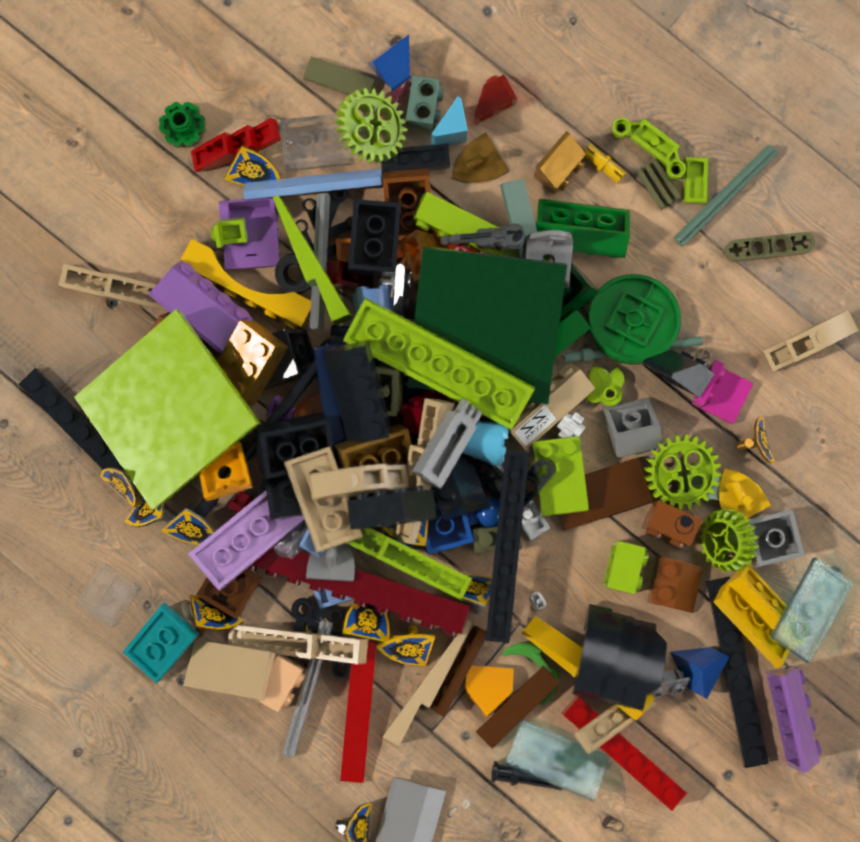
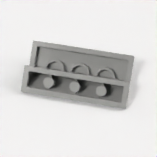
(410, 812)

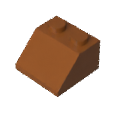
(675, 584)

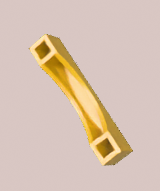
(289, 306)

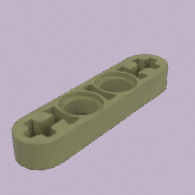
(769, 247)

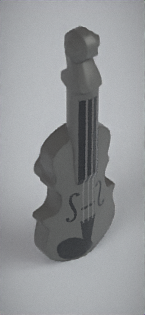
(502, 238)

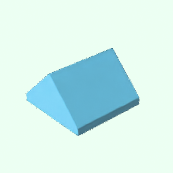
(452, 127)

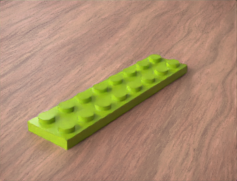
(440, 363)

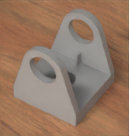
(551, 243)

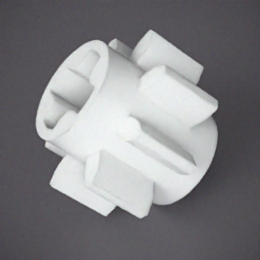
(571, 426)

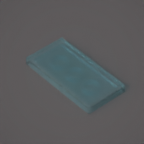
(811, 610)
(557, 760)

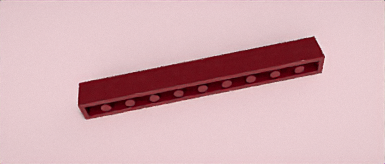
(373, 590)

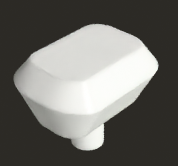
(537, 601)

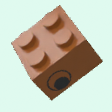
(671, 524)

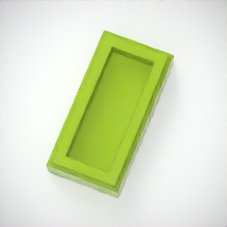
(696, 180)

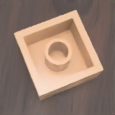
(284, 677)

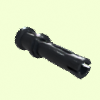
(513, 776)

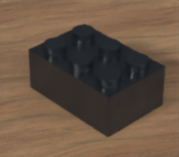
(374, 238)
(289, 440)
(391, 509)

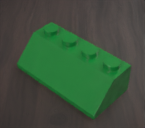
(593, 228)

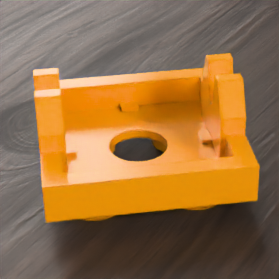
(239, 480)

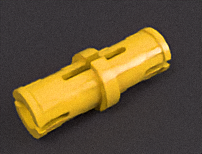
(604, 163)

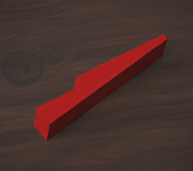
(358, 717)

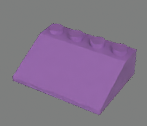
(793, 718)

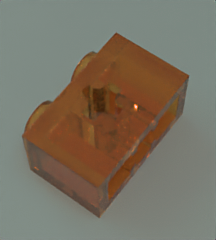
(412, 249)

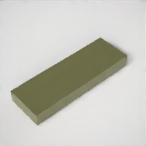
(336, 77)

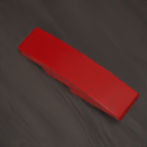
(225, 146)

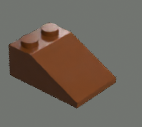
(406, 188)

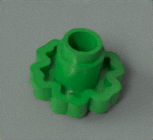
(184, 134)

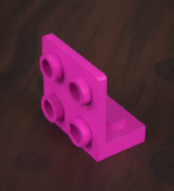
(723, 394)

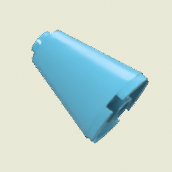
(487, 442)

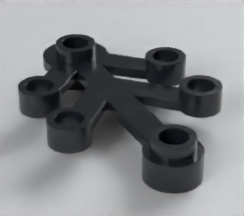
(334, 230)
(314, 626)

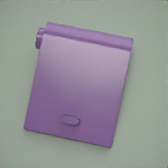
(262, 233)

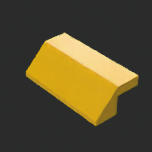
(754, 611)

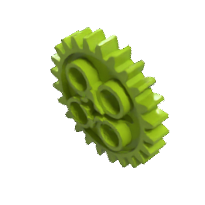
(371, 125)
(662, 476)

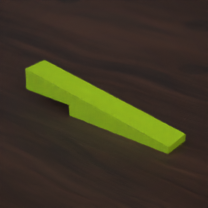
(311, 267)
(412, 562)

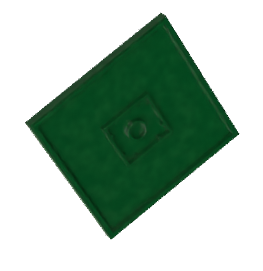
(495, 310)

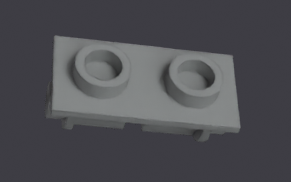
(672, 683)

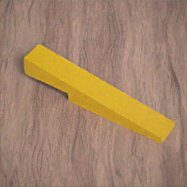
(566, 653)

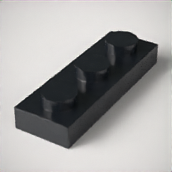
(419, 157)

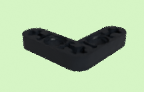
(539, 482)

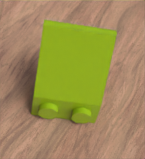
(567, 488)

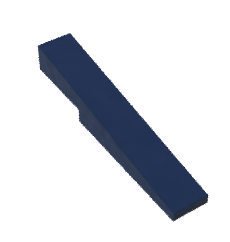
(328, 400)

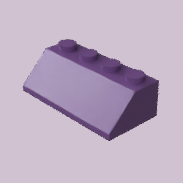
(202, 304)

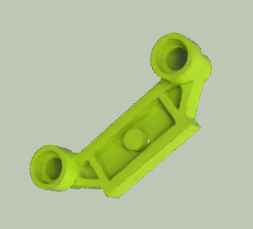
(653, 142)

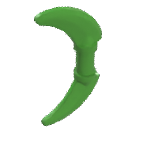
(533, 652)

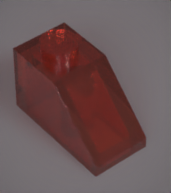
(494, 98)

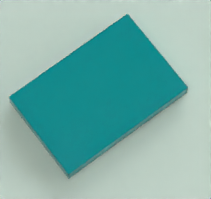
(160, 642)

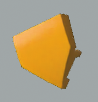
(489, 687)

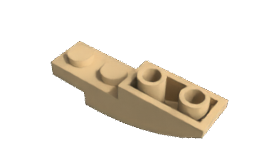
(810, 340)
(357, 481)

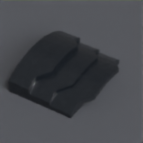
(619, 659)

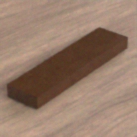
(459, 671)
(517, 707)

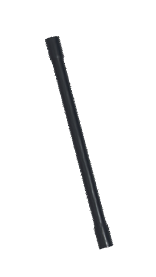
(278, 414)

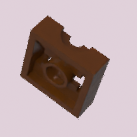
(238, 592)

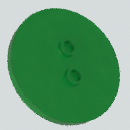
(634, 318)

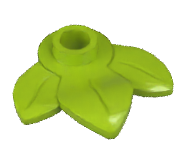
(604, 383)

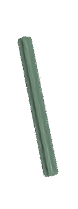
(725, 195)

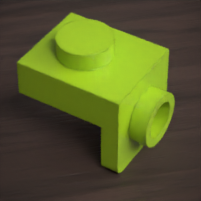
(229, 231)

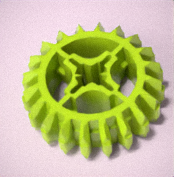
(735, 538)

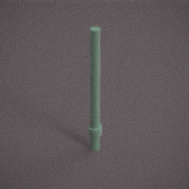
(588, 354)

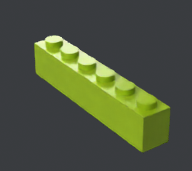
(449, 220)

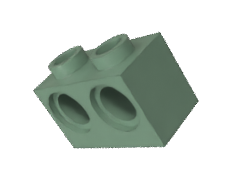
(420, 102)

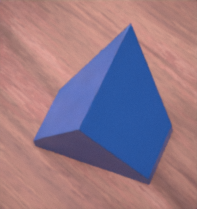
(393, 64)
(701, 666)

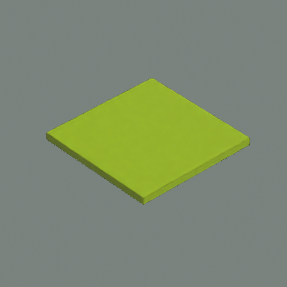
(166, 409)

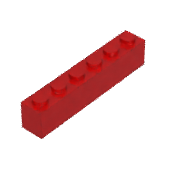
(629, 757)

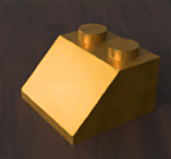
(560, 163)

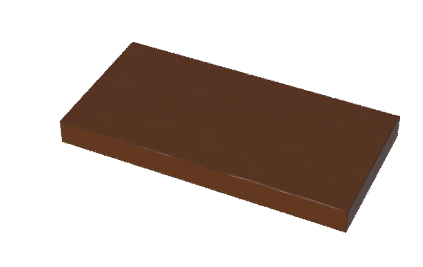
(611, 492)

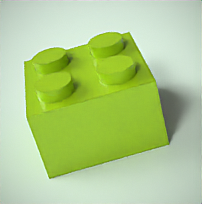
(625, 567)

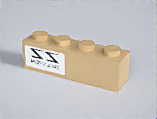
(566, 392)

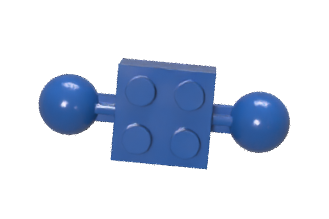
(456, 531)

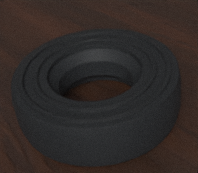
(283, 279)

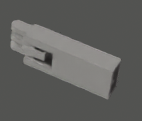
(442, 453)

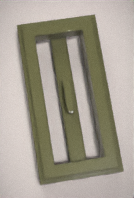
(648, 167)

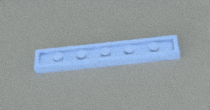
(313, 184)

